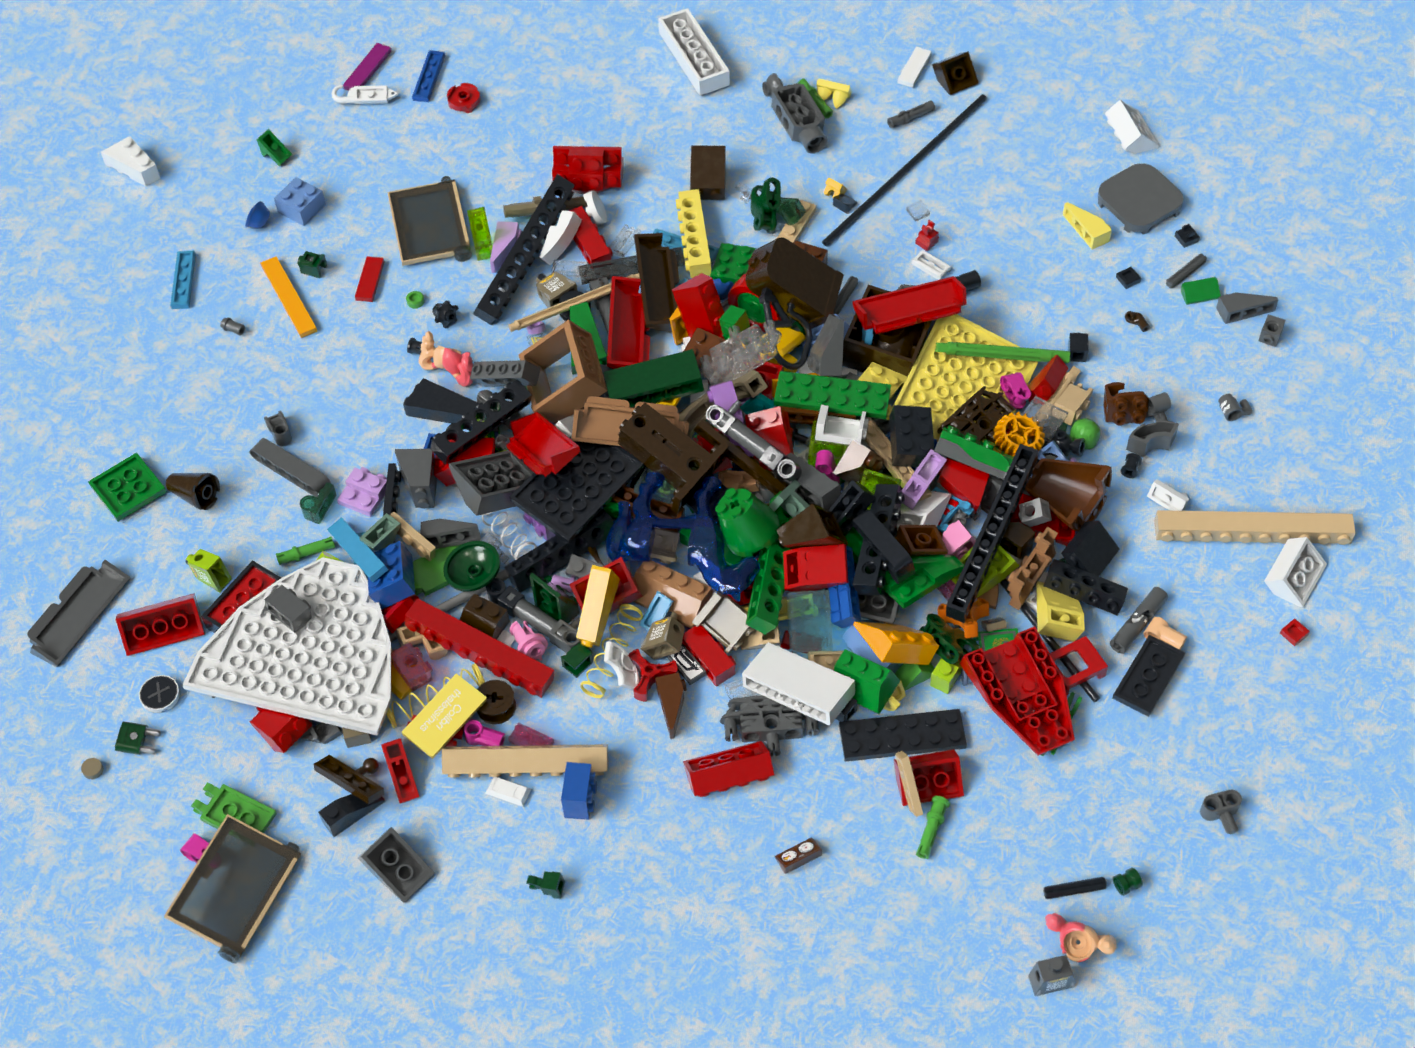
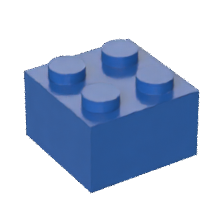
(578, 791)

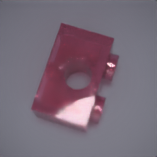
(413, 676)

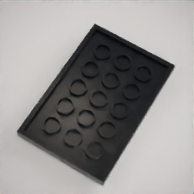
(579, 490)

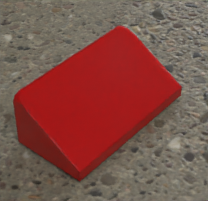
(1064, 534)

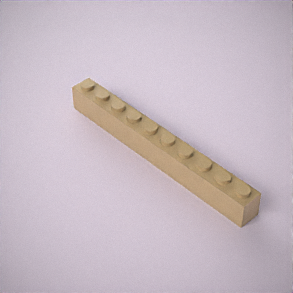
(1253, 526)

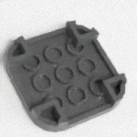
(1140, 197)

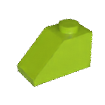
(945, 675)

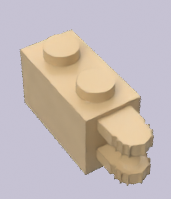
(1074, 401)

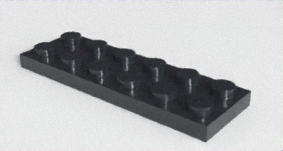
(905, 733)

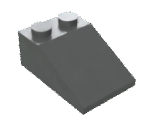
(827, 350)
(396, 864)

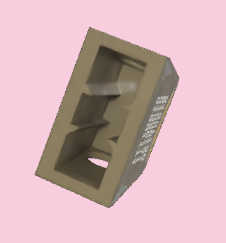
(552, 287)
(664, 637)

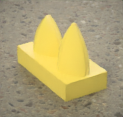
(839, 91)

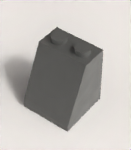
(418, 476)

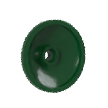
(472, 566)

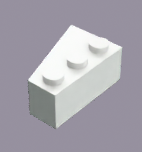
(132, 161)

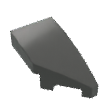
(322, 733)

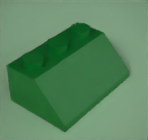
(872, 681)

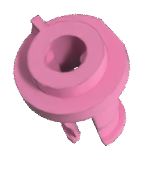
(528, 642)

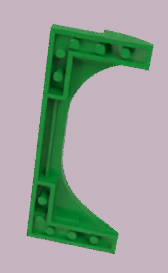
(929, 574)

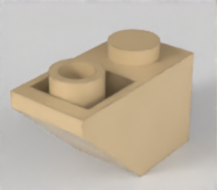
(759, 640)

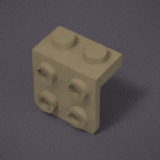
(665, 545)

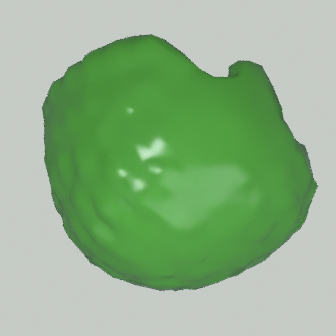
(1086, 429)

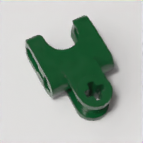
(765, 205)
(948, 638)

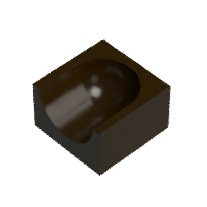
(890, 349)

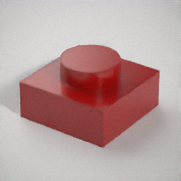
(1294, 632)

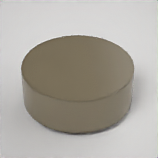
(92, 768)

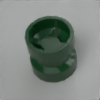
(1127, 881)

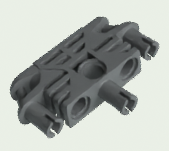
(759, 713)

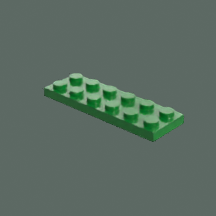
(840, 394)

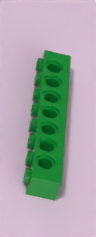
(768, 583)

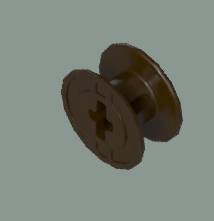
(499, 704)

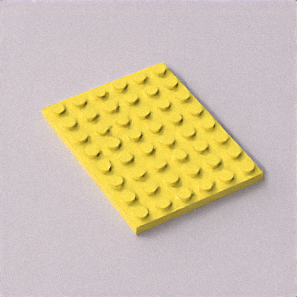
(951, 380)

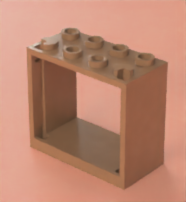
(571, 396)

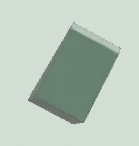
(381, 533)

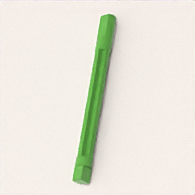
(1001, 352)

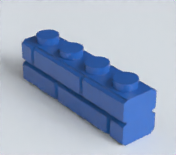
(844, 598)

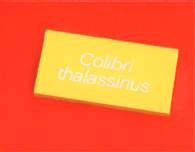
(444, 716)

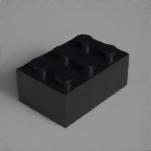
(910, 434)

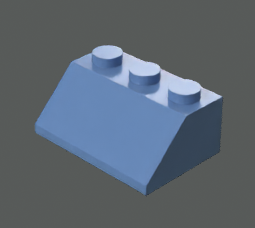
(859, 646)

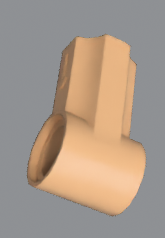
(1160, 629)

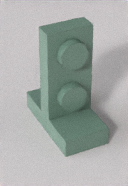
(790, 500)

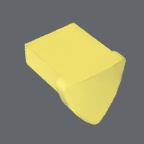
(896, 697)

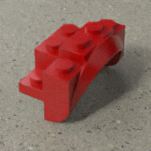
(587, 167)

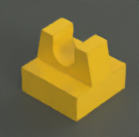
(832, 185)

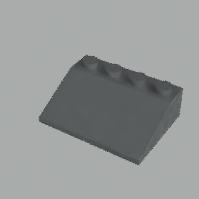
(489, 480)

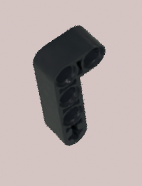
(885, 545)

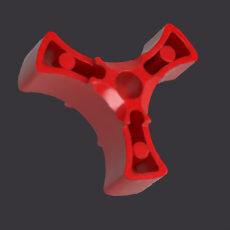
(649, 673)

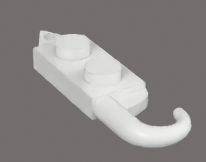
(365, 95)

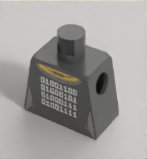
(1054, 975)

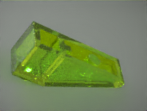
(480, 233)

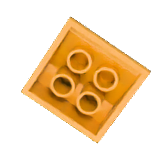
(898, 643)

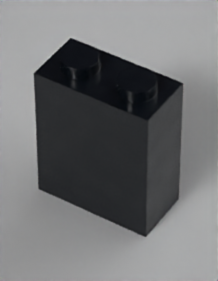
(1091, 548)

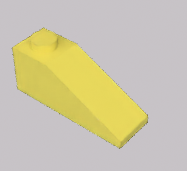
(1088, 226)

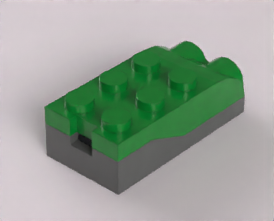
(973, 452)

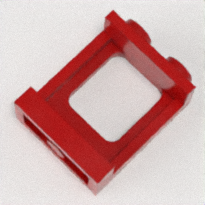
(1091, 657)

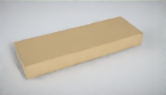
(909, 783)

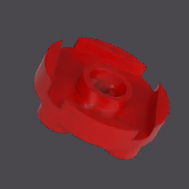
(466, 104)

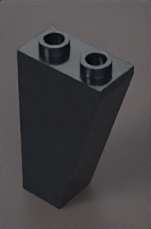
(437, 403)

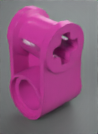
(1015, 389)
(826, 464)
(194, 848)

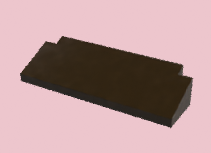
(658, 277)

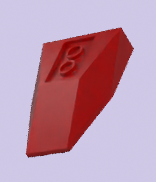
(1014, 680)

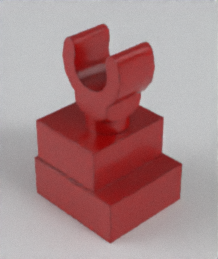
(927, 236)

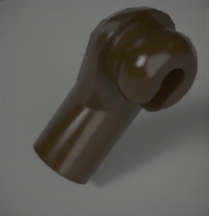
(1137, 319)

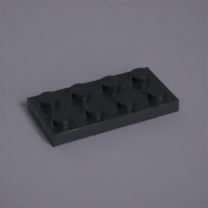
(1148, 675)

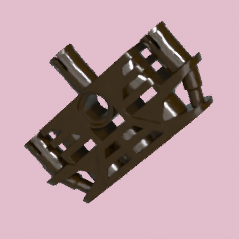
(974, 410)

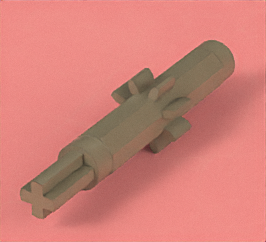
(528, 208)

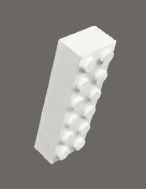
(694, 52)

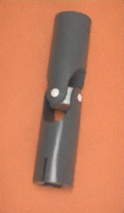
(1138, 620)

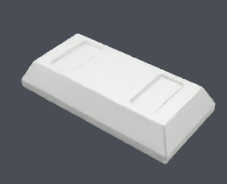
(508, 791)

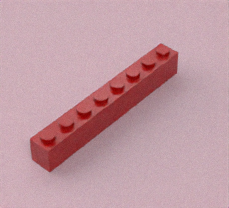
(479, 648)

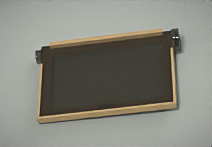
(429, 222)
(233, 886)

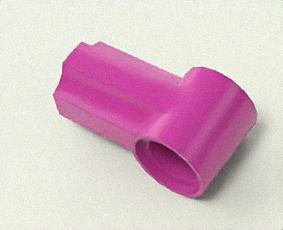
(485, 735)

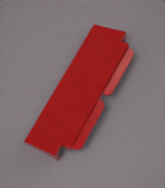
(911, 305)
(626, 324)
(541, 444)

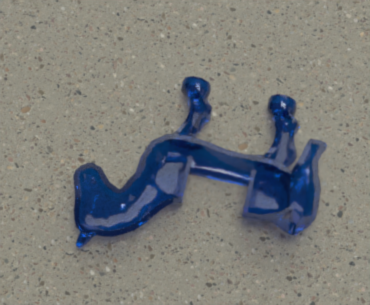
(705, 539)

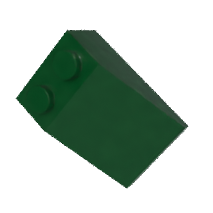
(553, 599)

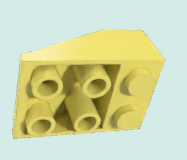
(1058, 614)

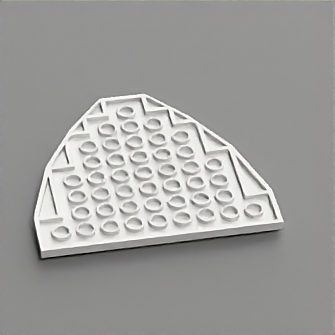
(324, 672)

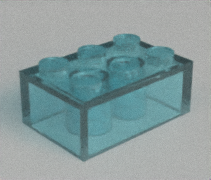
(809, 621)

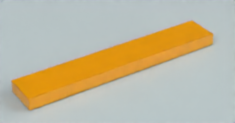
(288, 297)

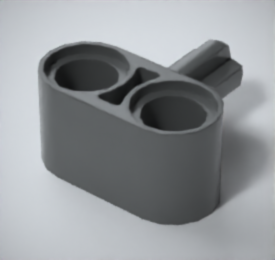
(1158, 406)
(1223, 809)

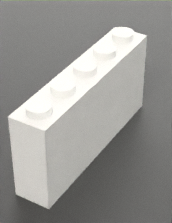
(799, 683)

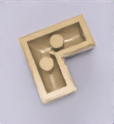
(433, 648)

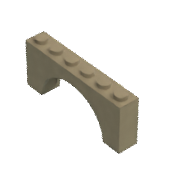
(745, 386)

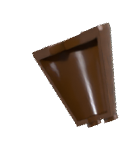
(1071, 488)

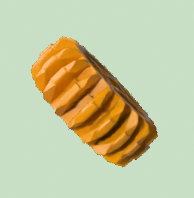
(1021, 429)

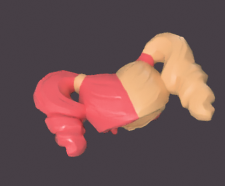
(451, 359)
(1074, 931)

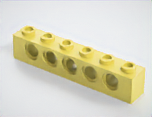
(694, 233)

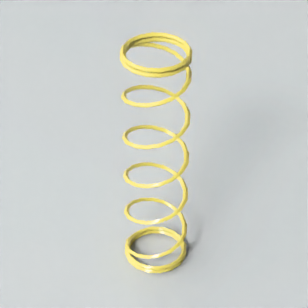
(596, 686)
(390, 715)

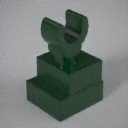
(550, 884)

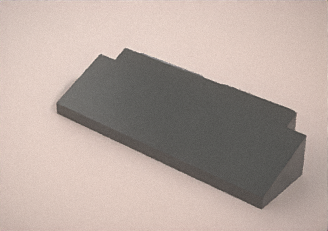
(79, 608)

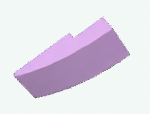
(922, 478)

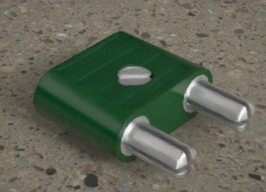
(132, 737)

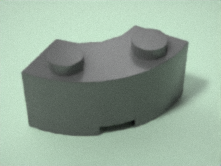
(1152, 436)

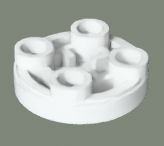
(595, 207)

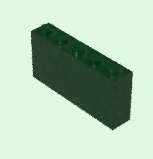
(656, 379)

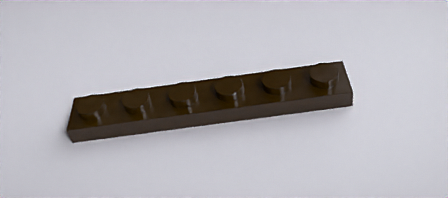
(738, 456)

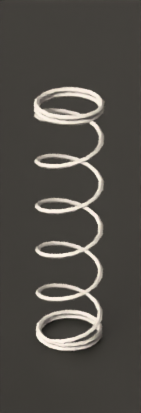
(523, 545)

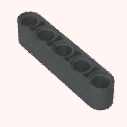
(289, 466)

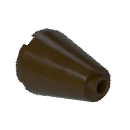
(194, 488)

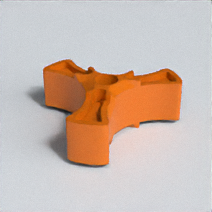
(970, 627)

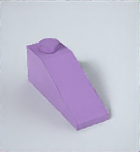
(504, 240)

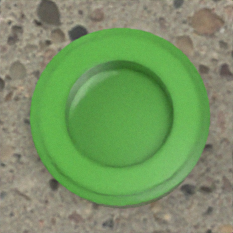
(415, 299)

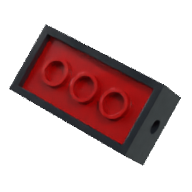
(246, 586)

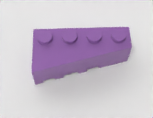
(724, 396)

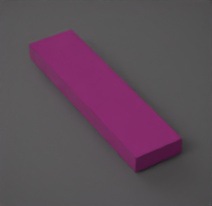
(367, 66)

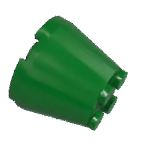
(746, 522)

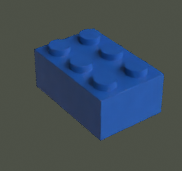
(398, 580)

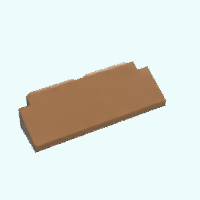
(603, 417)

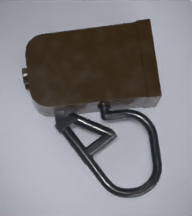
(795, 287)

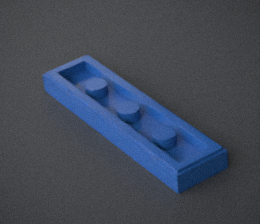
(428, 76)

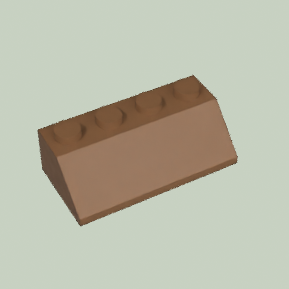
(687, 593)

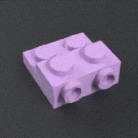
(363, 491)

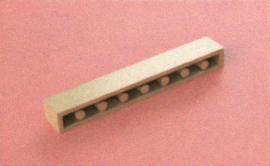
(521, 759)

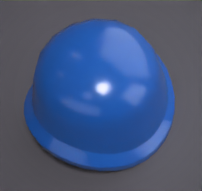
(257, 216)

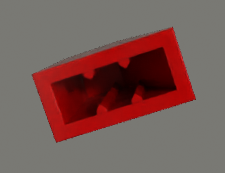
(963, 482)

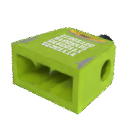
(203, 565)

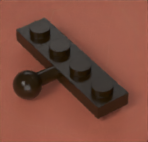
(351, 779)

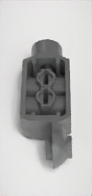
(797, 113)

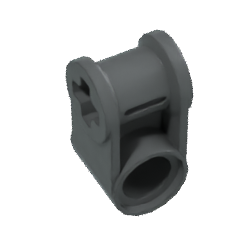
(279, 429)

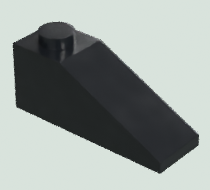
(345, 812)

